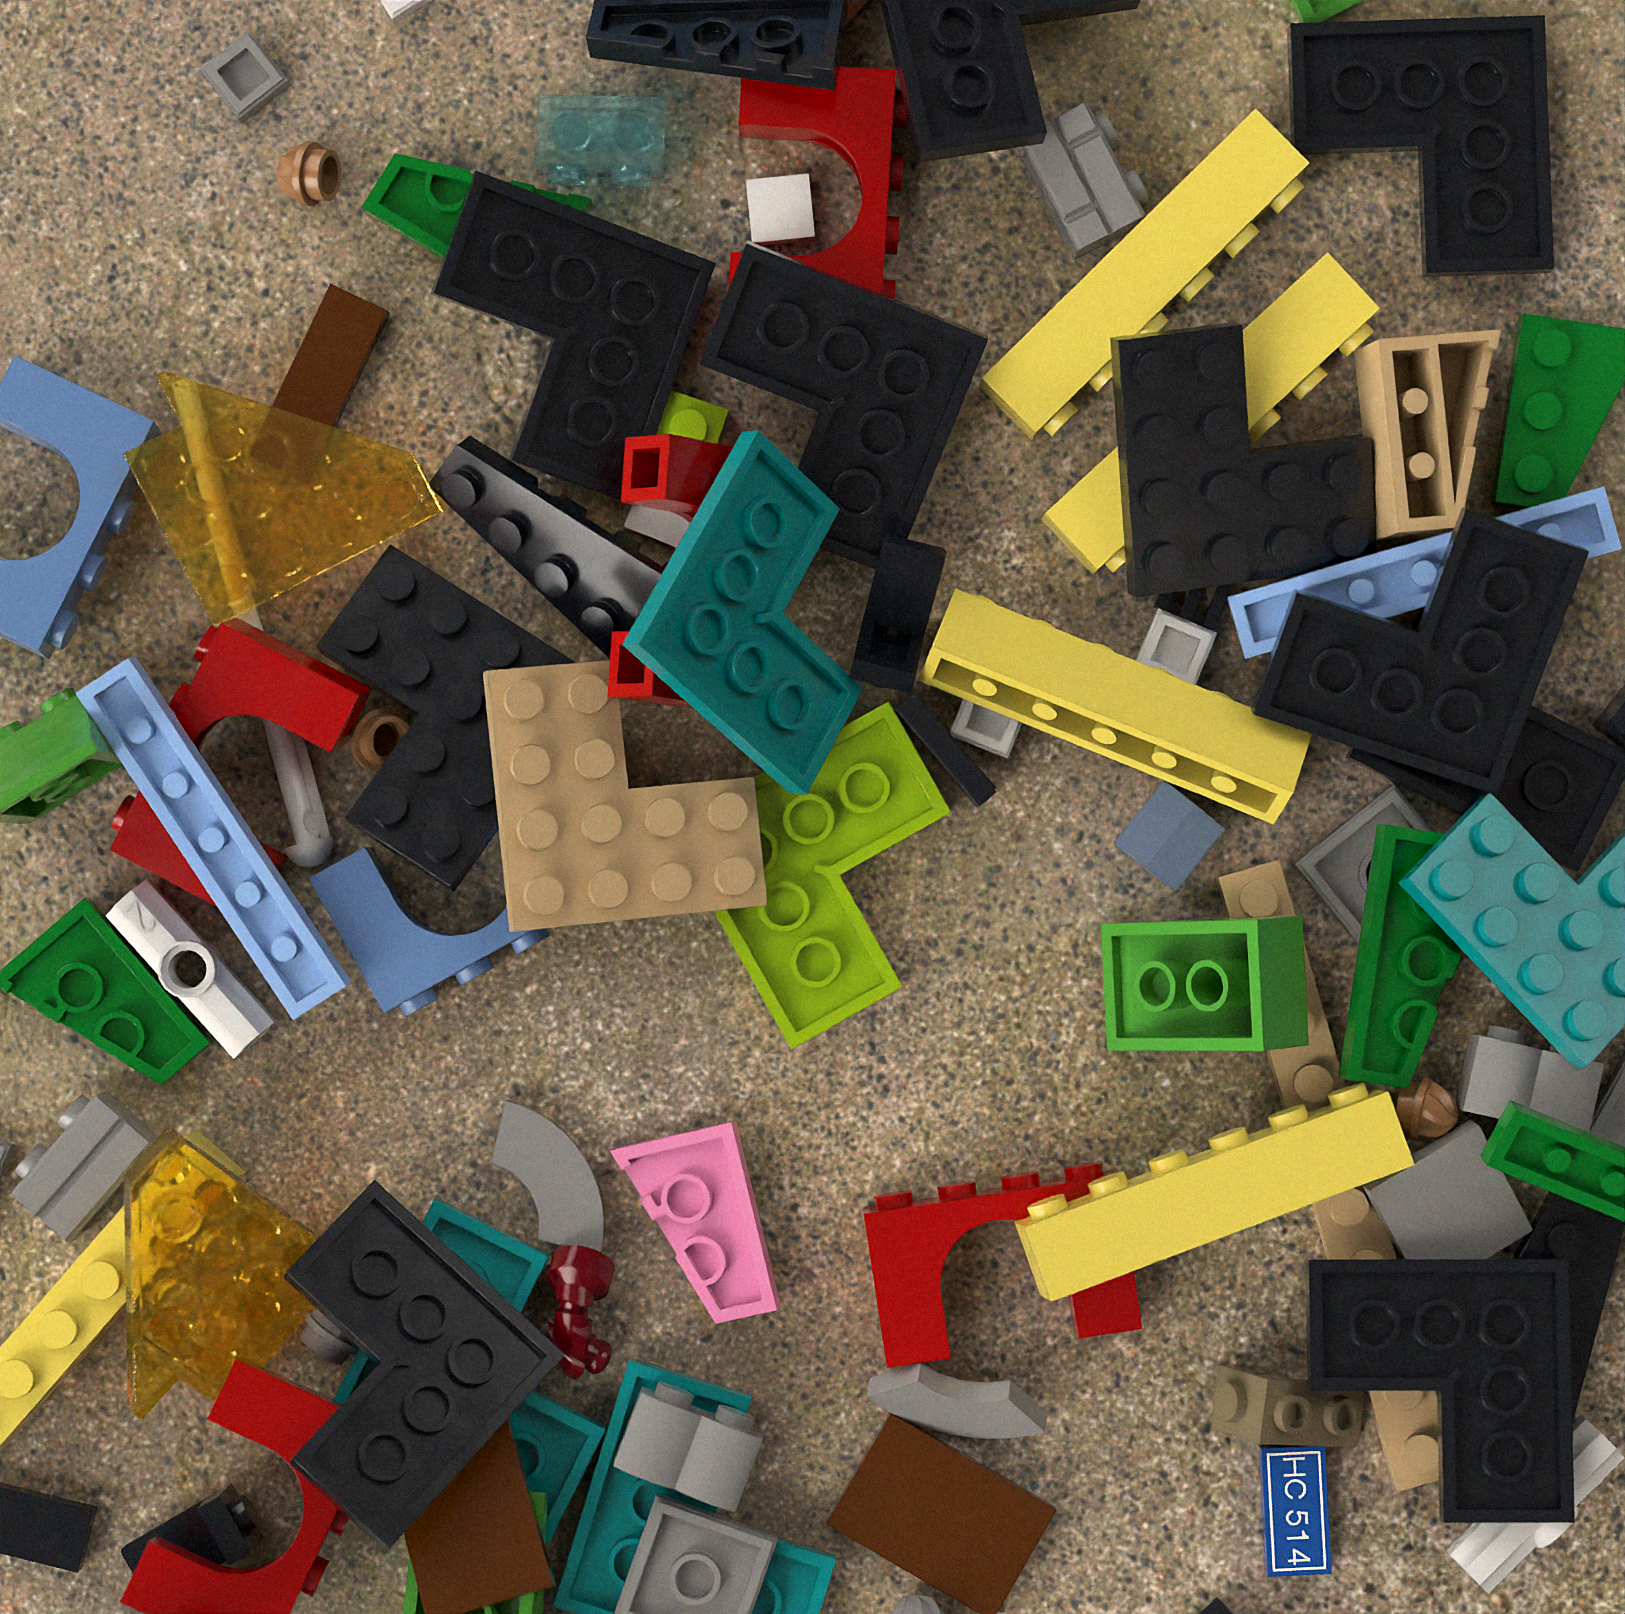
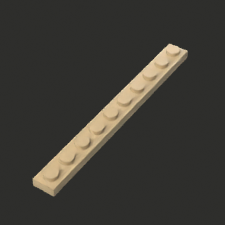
(1347, 1220)

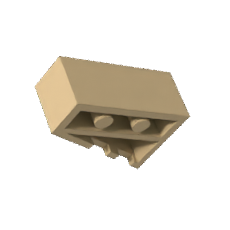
(1422, 417)

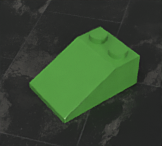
(51, 759)
(1205, 984)

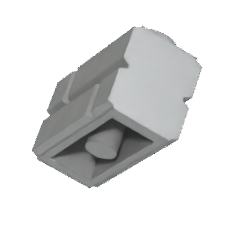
(1084, 181)
(84, 1165)

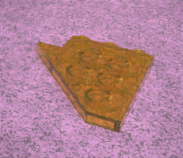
(268, 495)
(202, 1272)

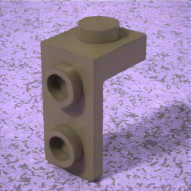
(1284, 1410)

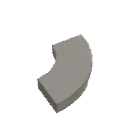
(554, 1173)
(956, 1405)

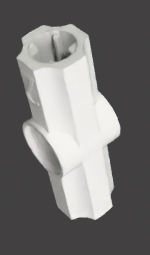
(161, 939)
(1495, 1549)

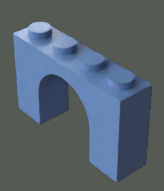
(92, 436)
(393, 948)

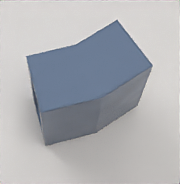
(1169, 836)

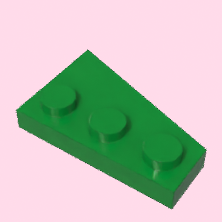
(425, 198)
(1554, 406)
(104, 991)

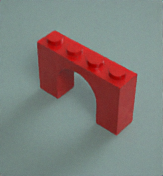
(858, 128)
(669, 476)
(241, 675)
(914, 1237)
(181, 1582)

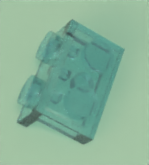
(600, 139)

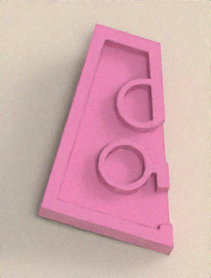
(708, 1211)

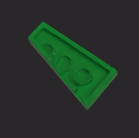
(1397, 967)

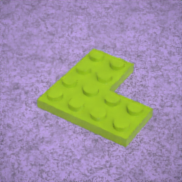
(810, 941)

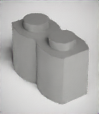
(1505, 1070)
(689, 1447)

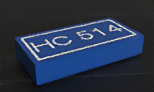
(1294, 1510)

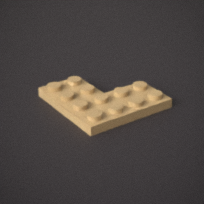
(584, 842)

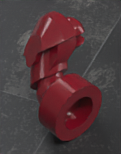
(579, 1279)

